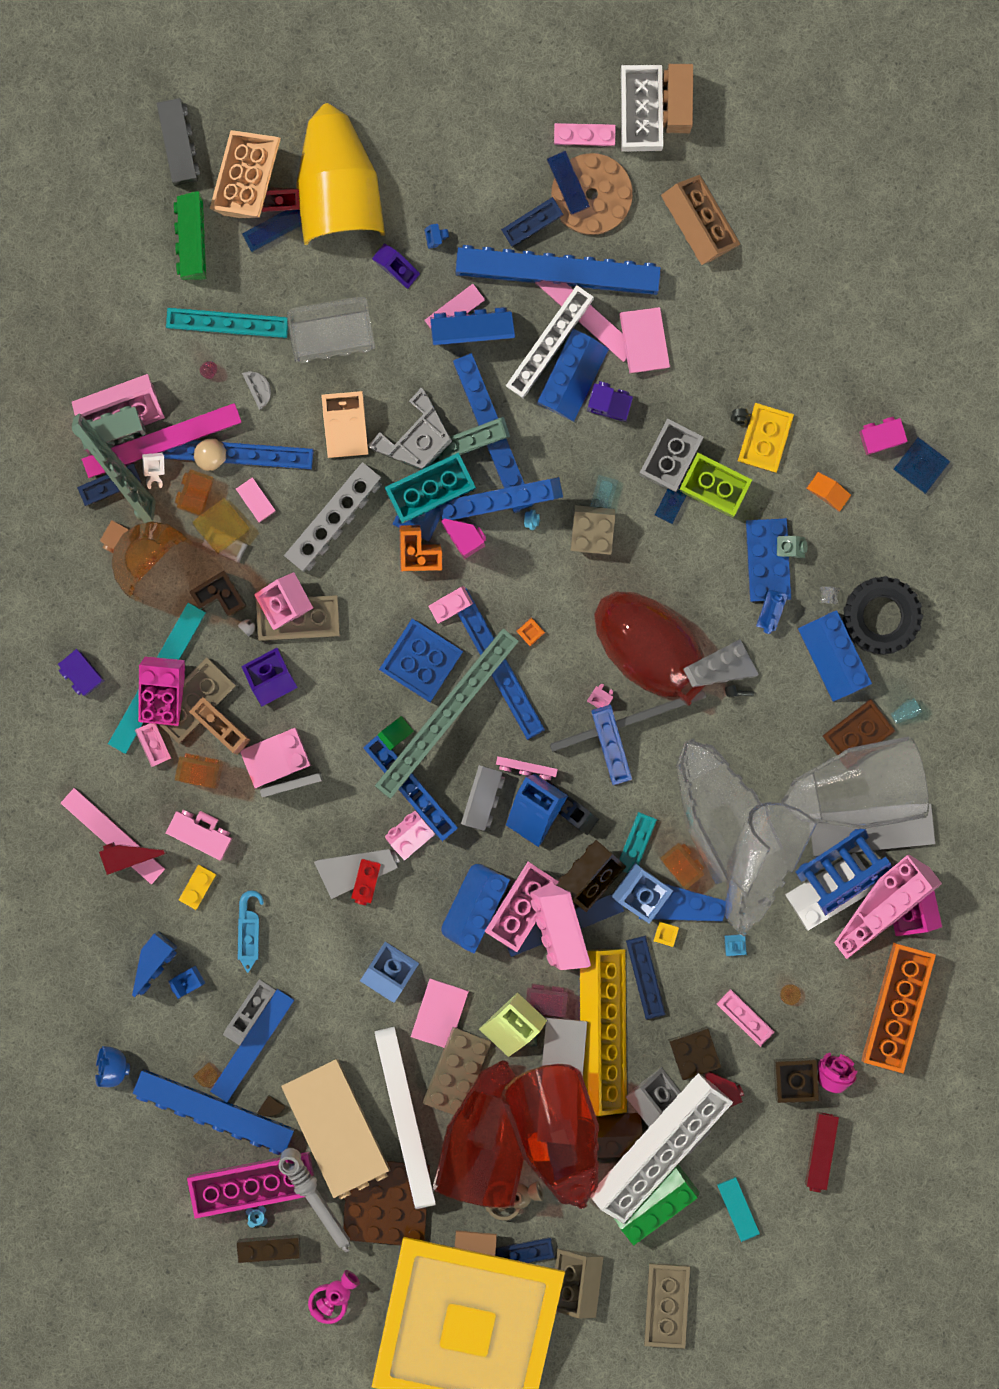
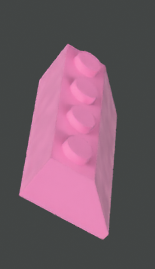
(133, 393)
(516, 915)
(559, 927)

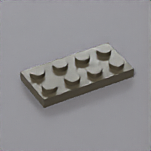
(316, 623)
(204, 682)
(456, 1070)
(667, 1305)

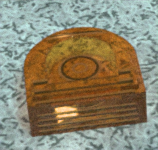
(206, 1076)

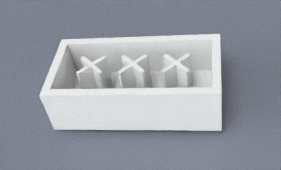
(641, 108)

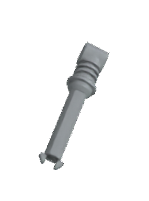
(306, 1186)

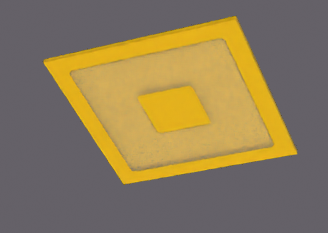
(466, 1320)

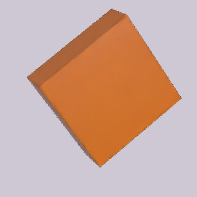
(530, 632)

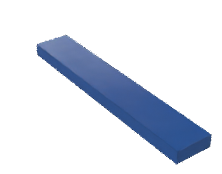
(252, 1045)

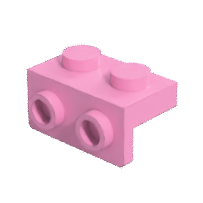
(409, 835)

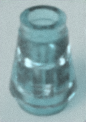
(906, 711)

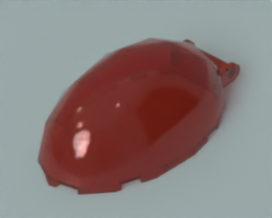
(648, 643)

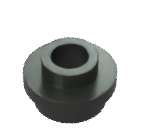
(740, 416)

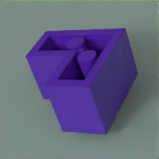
(609, 403)

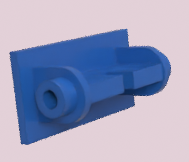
(771, 611)

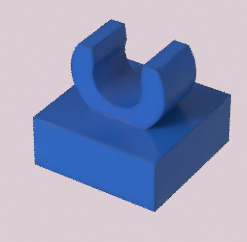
(434, 235)

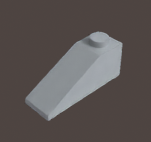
(249, 1012)

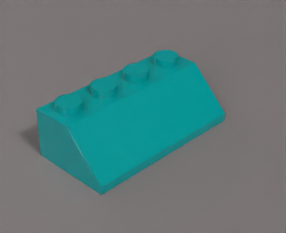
(430, 488)

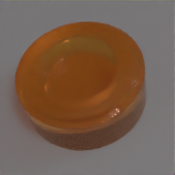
(790, 994)

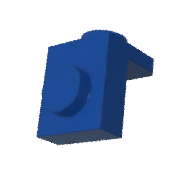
(186, 982)

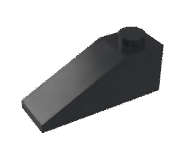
(577, 814)

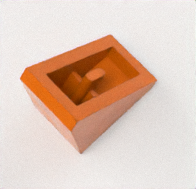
(829, 491)

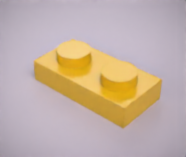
(197, 887)

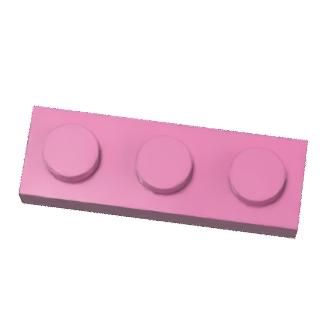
(584, 134)
(526, 768)

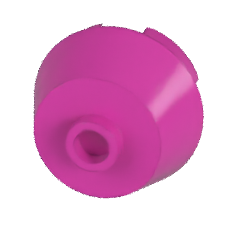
(836, 1073)

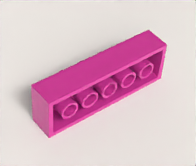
(242, 1187)

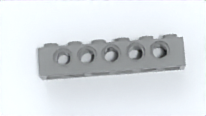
(361, 474)

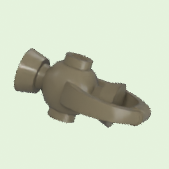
(522, 1200)

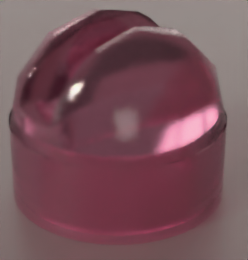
(208, 369)

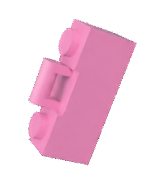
(207, 840)

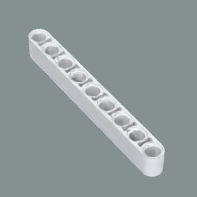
(405, 1118)

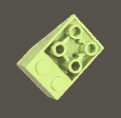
(513, 1025)

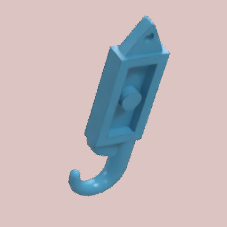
(248, 931)

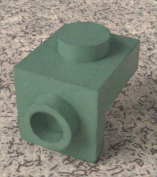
(791, 546)

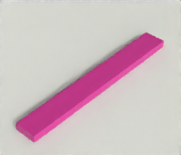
(169, 437)

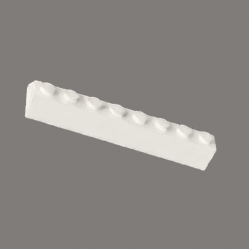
(660, 1148)

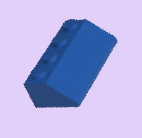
(472, 327)
(573, 375)
(834, 656)

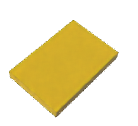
(765, 437)

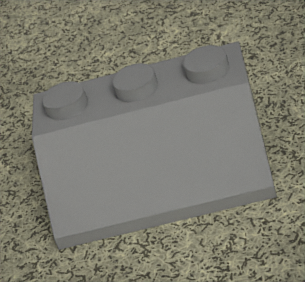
(671, 455)
(482, 798)

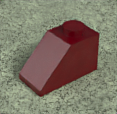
(281, 199)
(727, 1086)

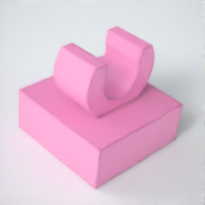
(599, 697)

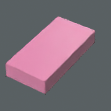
(255, 500)

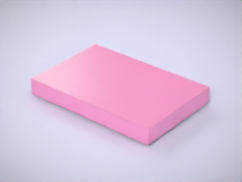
(644, 340)
(439, 1012)

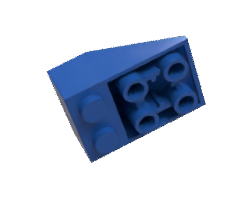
(535, 809)
(152, 957)

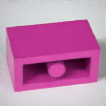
(883, 436)

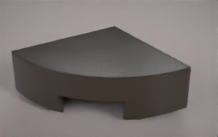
(270, 1107)

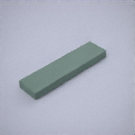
(476, 438)

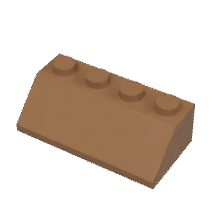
(700, 219)

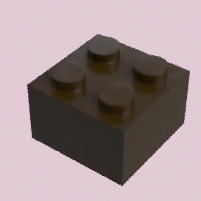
(694, 1053)
(796, 1080)

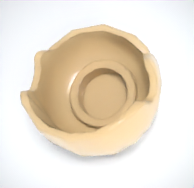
(209, 454)

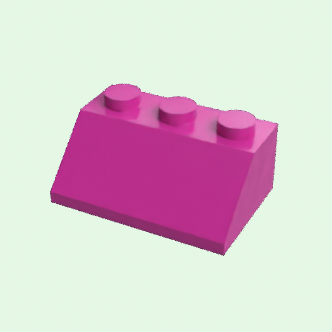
(465, 537)
(920, 919)

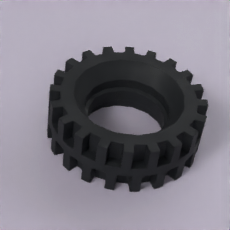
(905, 600)

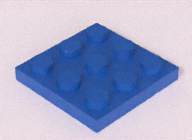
(421, 660)

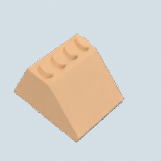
(244, 174)

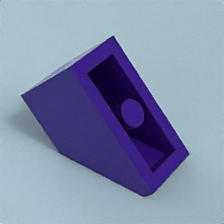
(396, 265)

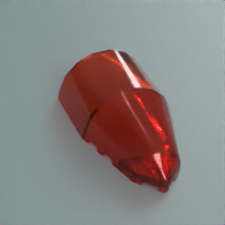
(556, 1130)
(479, 1149)

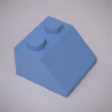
(642, 893)
(389, 972)

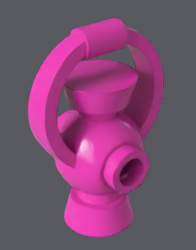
(336, 1294)

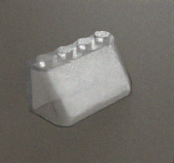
(330, 329)

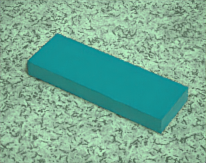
(637, 840)
(738, 1209)

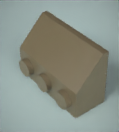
(580, 1283)

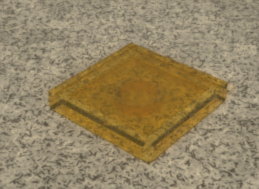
(220, 526)

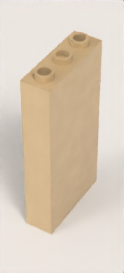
(336, 1129)

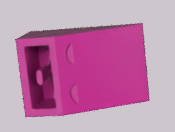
(161, 690)

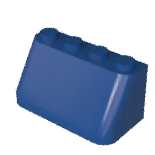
(474, 906)

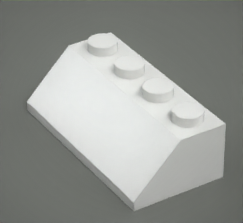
(805, 898)

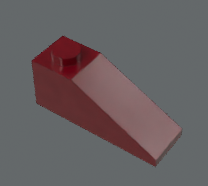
(124, 856)

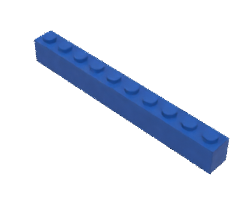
(566, 269)

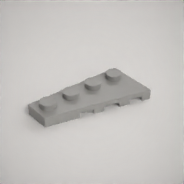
(722, 666)

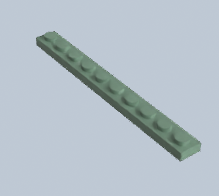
(446, 713)

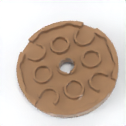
(613, 197)

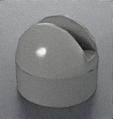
(246, 628)

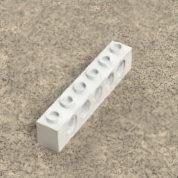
(550, 342)

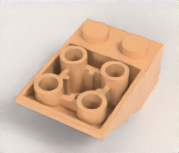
(345, 424)

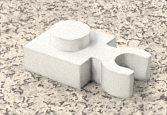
(153, 467)

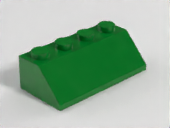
(191, 236)

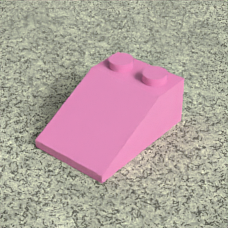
(275, 757)

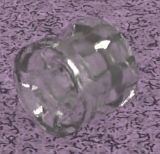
(829, 595)

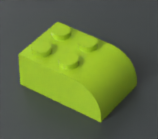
(715, 485)

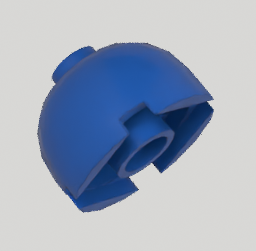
(111, 1067)

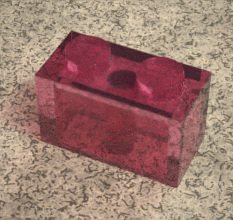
(548, 1001)

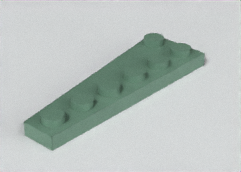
(122, 477)

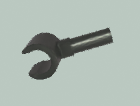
(731, 691)

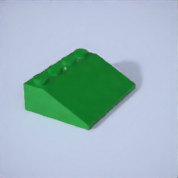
(662, 1204)

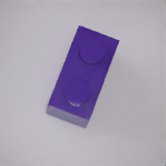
(80, 672)

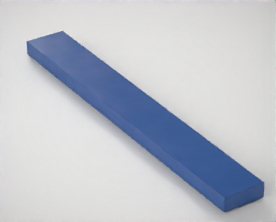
(251, 455)
(503, 674)

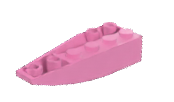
(887, 902)

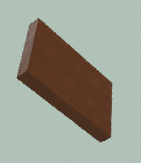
(860, 728)

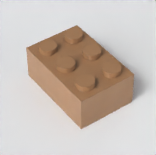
(678, 98)

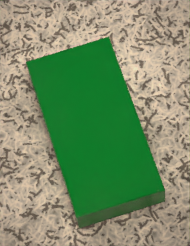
(395, 733)

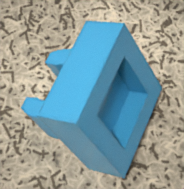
(735, 945)

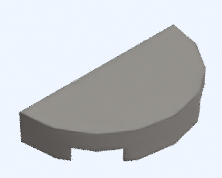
(259, 388)

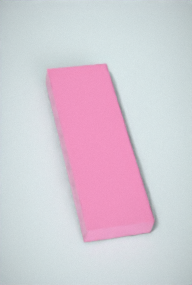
(465, 301)
(745, 1017)

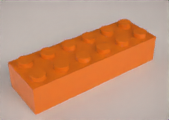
(898, 1007)

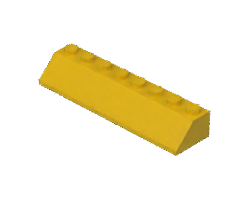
(605, 1044)

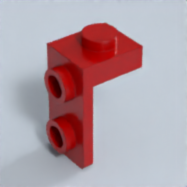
(365, 882)

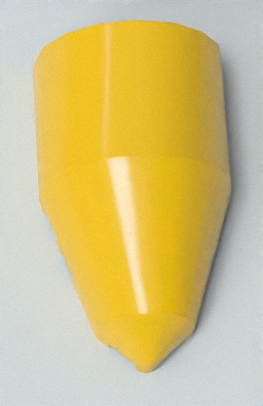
(336, 179)

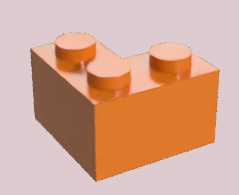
(417, 556)

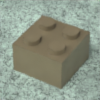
(593, 530)

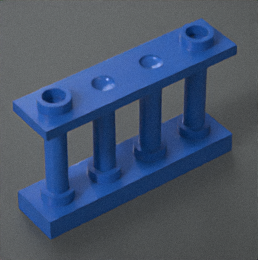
(845, 890)

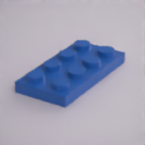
(764, 566)

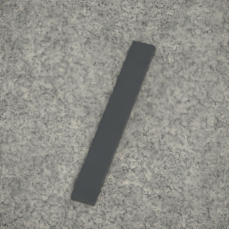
(625, 721)

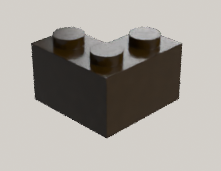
(219, 589)

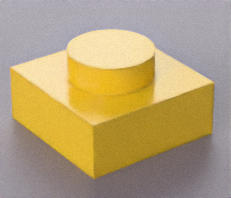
(666, 934)

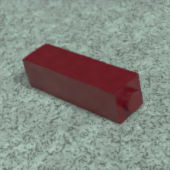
(821, 1151)

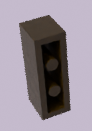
(268, 1248)

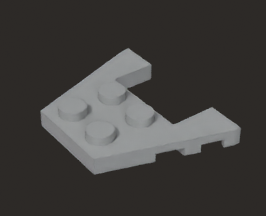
(421, 442)

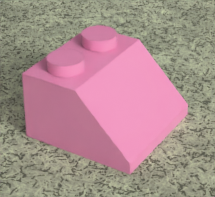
(283, 600)

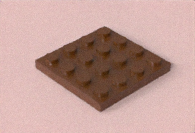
(384, 1210)

